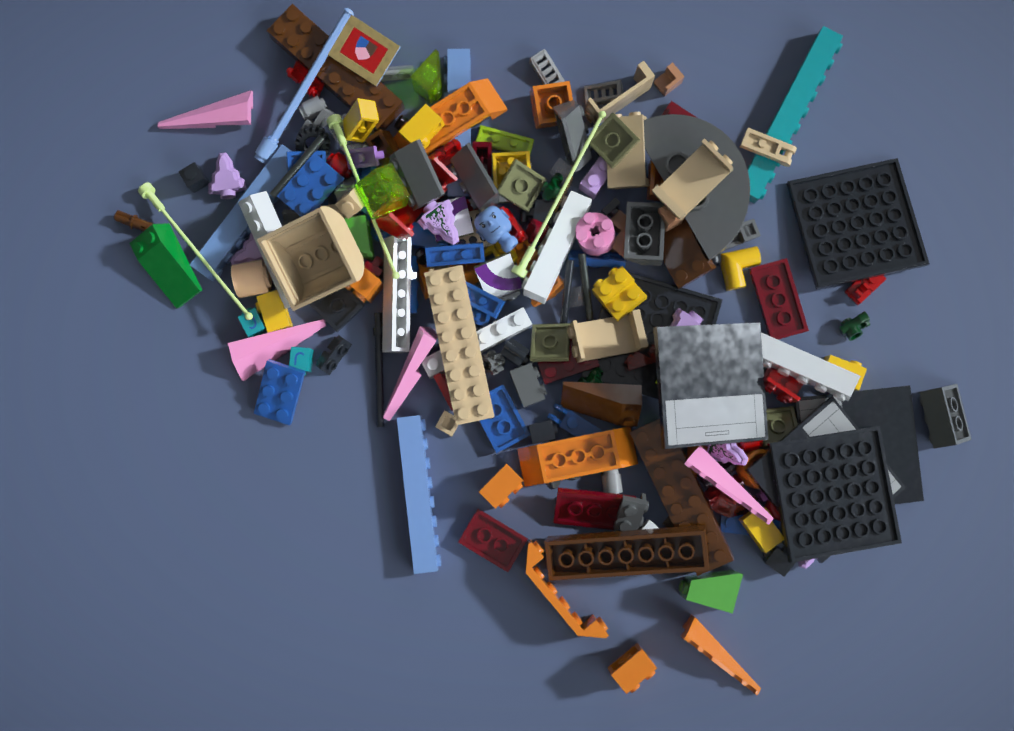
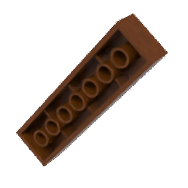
(305, 40)
(680, 491)
(627, 553)

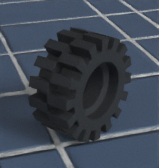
(308, 132)

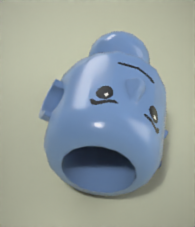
(494, 227)

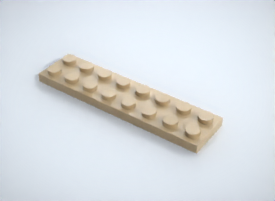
(459, 345)

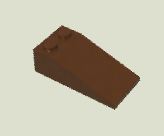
(684, 255)
(608, 402)

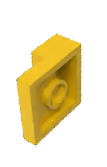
(618, 293)

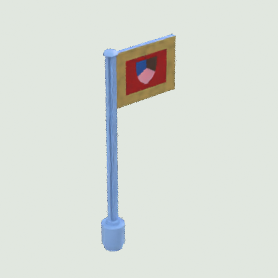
(352, 45)

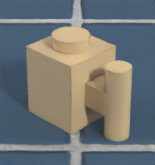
(349, 204)

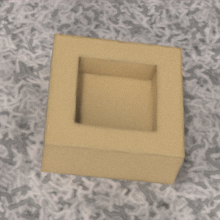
(447, 423)

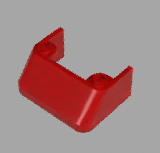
(400, 221)

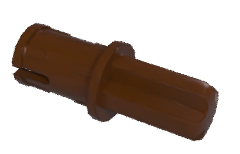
(131, 221)

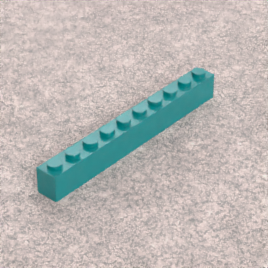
(795, 106)

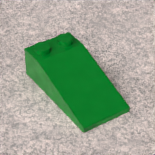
(166, 263)

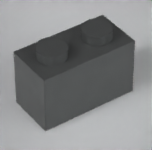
(527, 385)

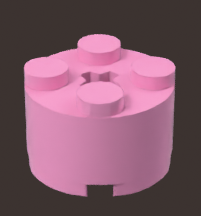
(591, 224)

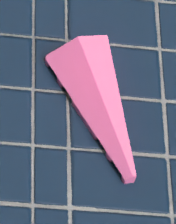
(229, 111)
(252, 353)
(410, 374)
(713, 472)

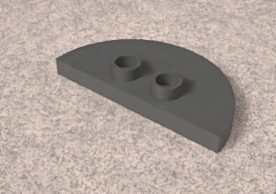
(722, 212)

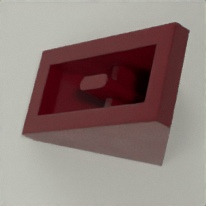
(484, 153)

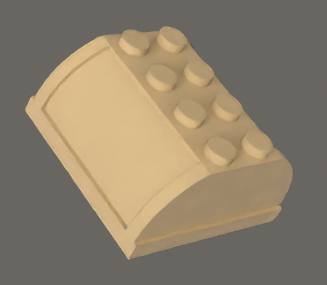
(313, 256)

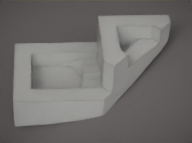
(320, 120)

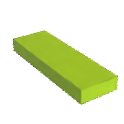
(503, 140)

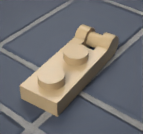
(768, 147)

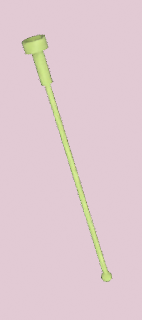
(335, 122)
(147, 191)
(520, 269)

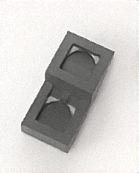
(747, 233)

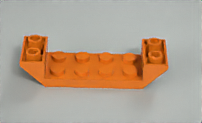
(462, 111)
(577, 456)
(591, 627)

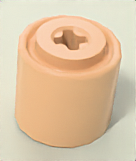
(251, 278)

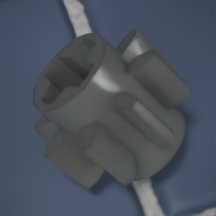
(493, 362)

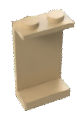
(644, 79)
(631, 169)
(694, 179)
(607, 337)

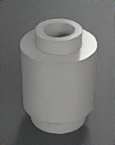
(311, 108)
(612, 482)

